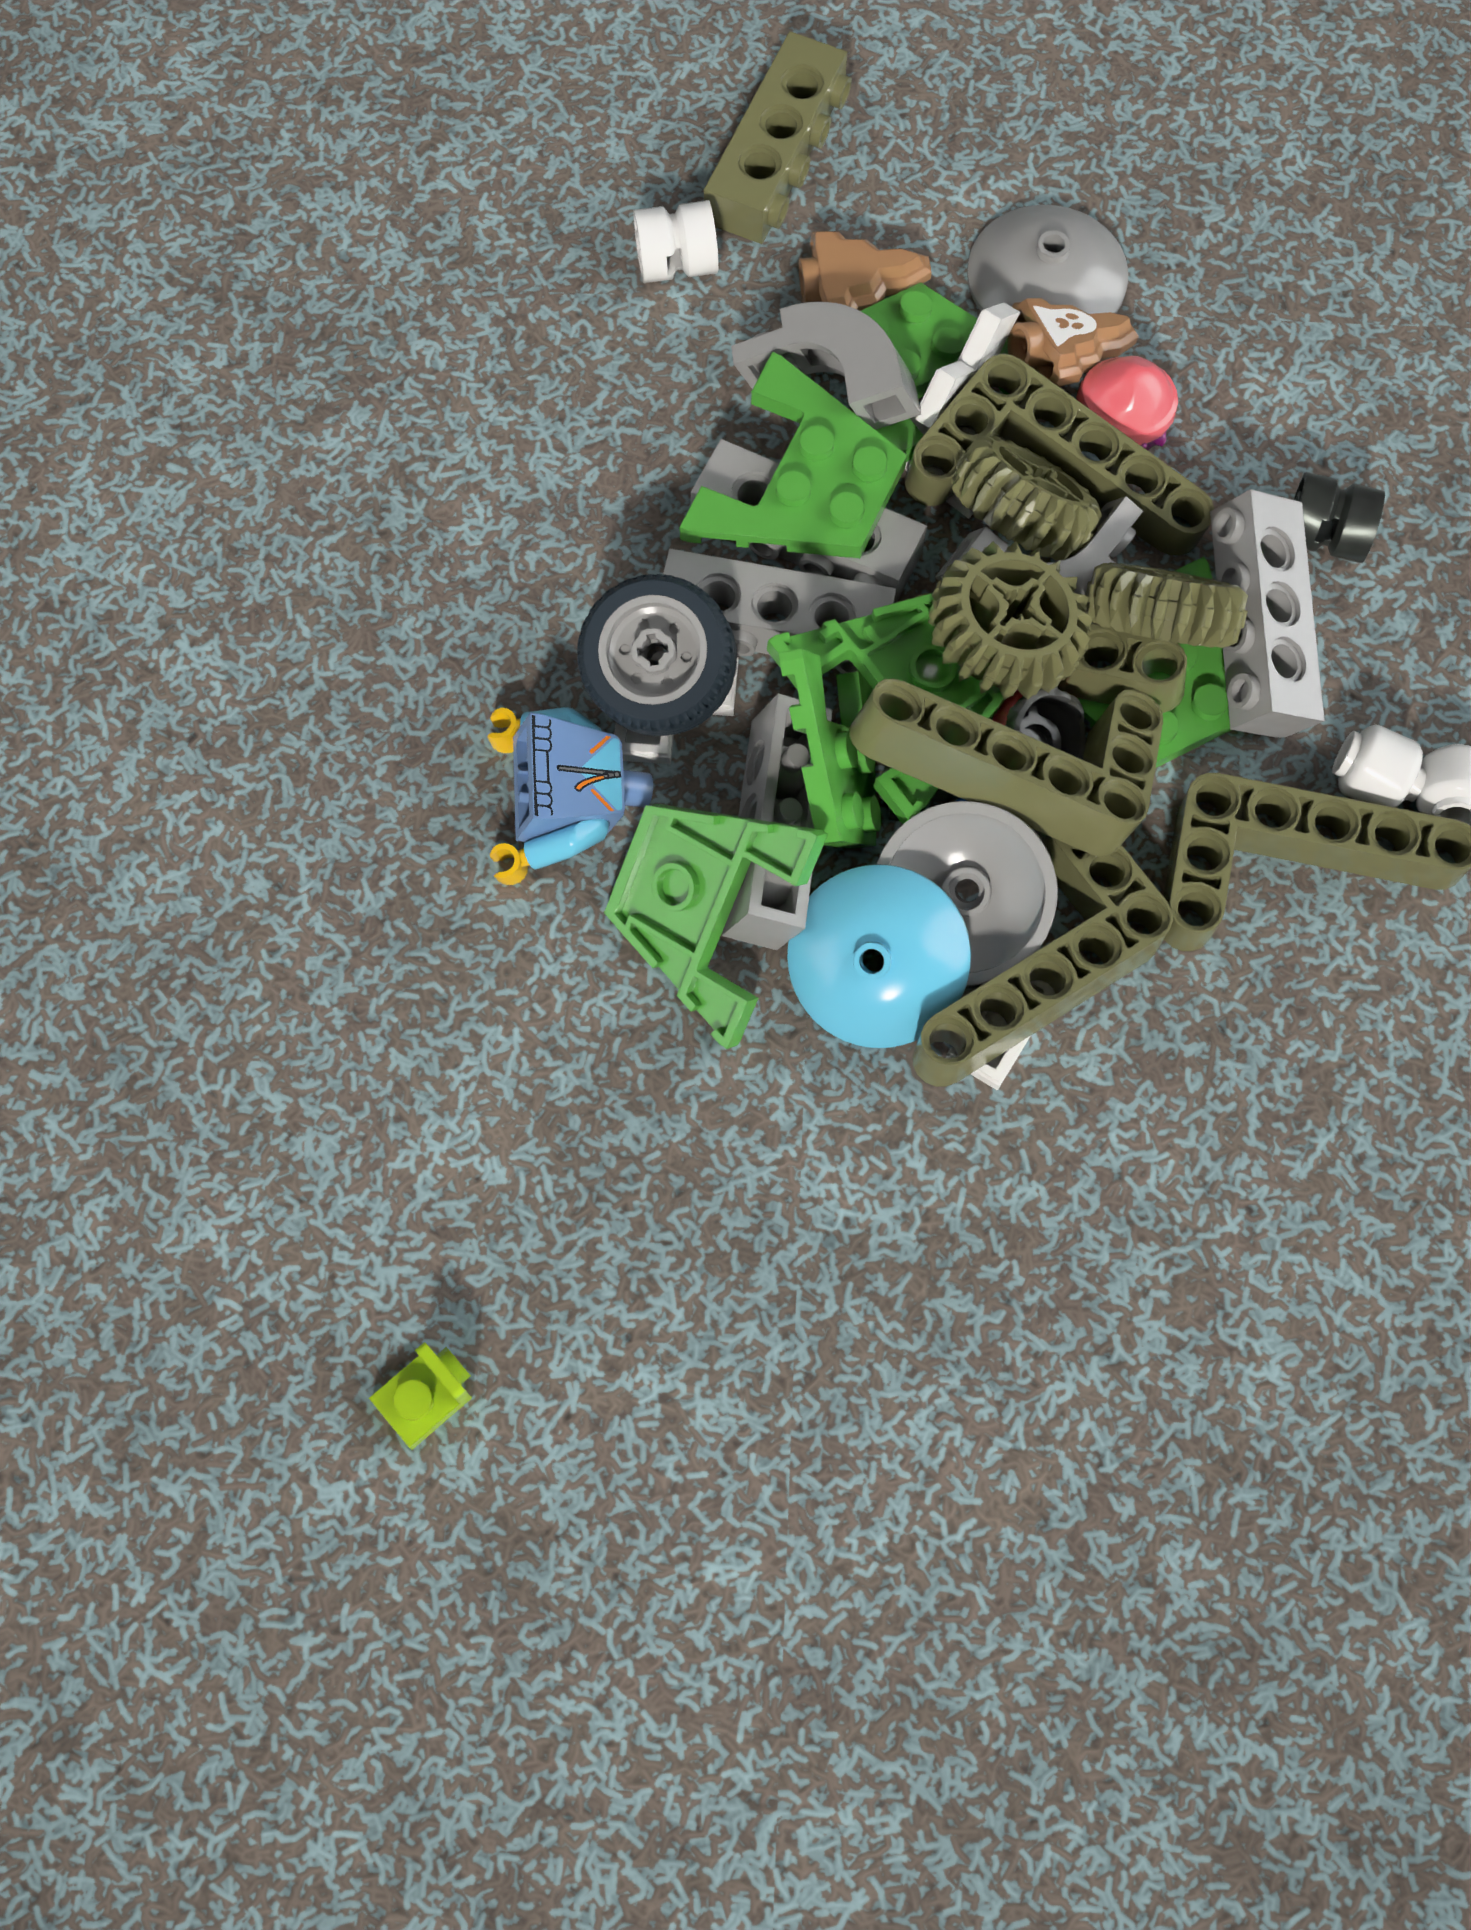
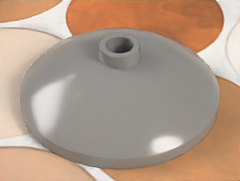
(1015, 262)
(1004, 860)

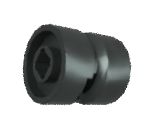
(1339, 517)

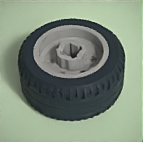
(624, 633)

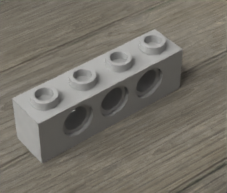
(890, 551)
(760, 590)
(1275, 662)
(773, 790)

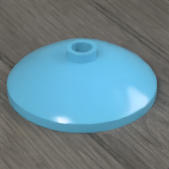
(913, 929)

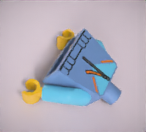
(565, 786)

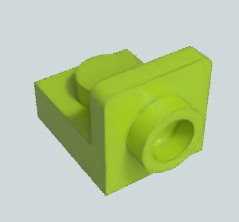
(423, 1394)

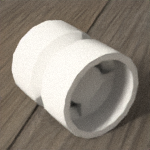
(676, 241)

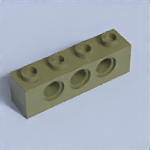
(777, 136)

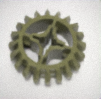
(1025, 497)
(1166, 605)
(1026, 651)

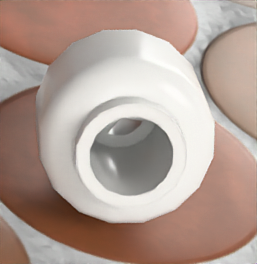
(1380, 767)
(1447, 783)

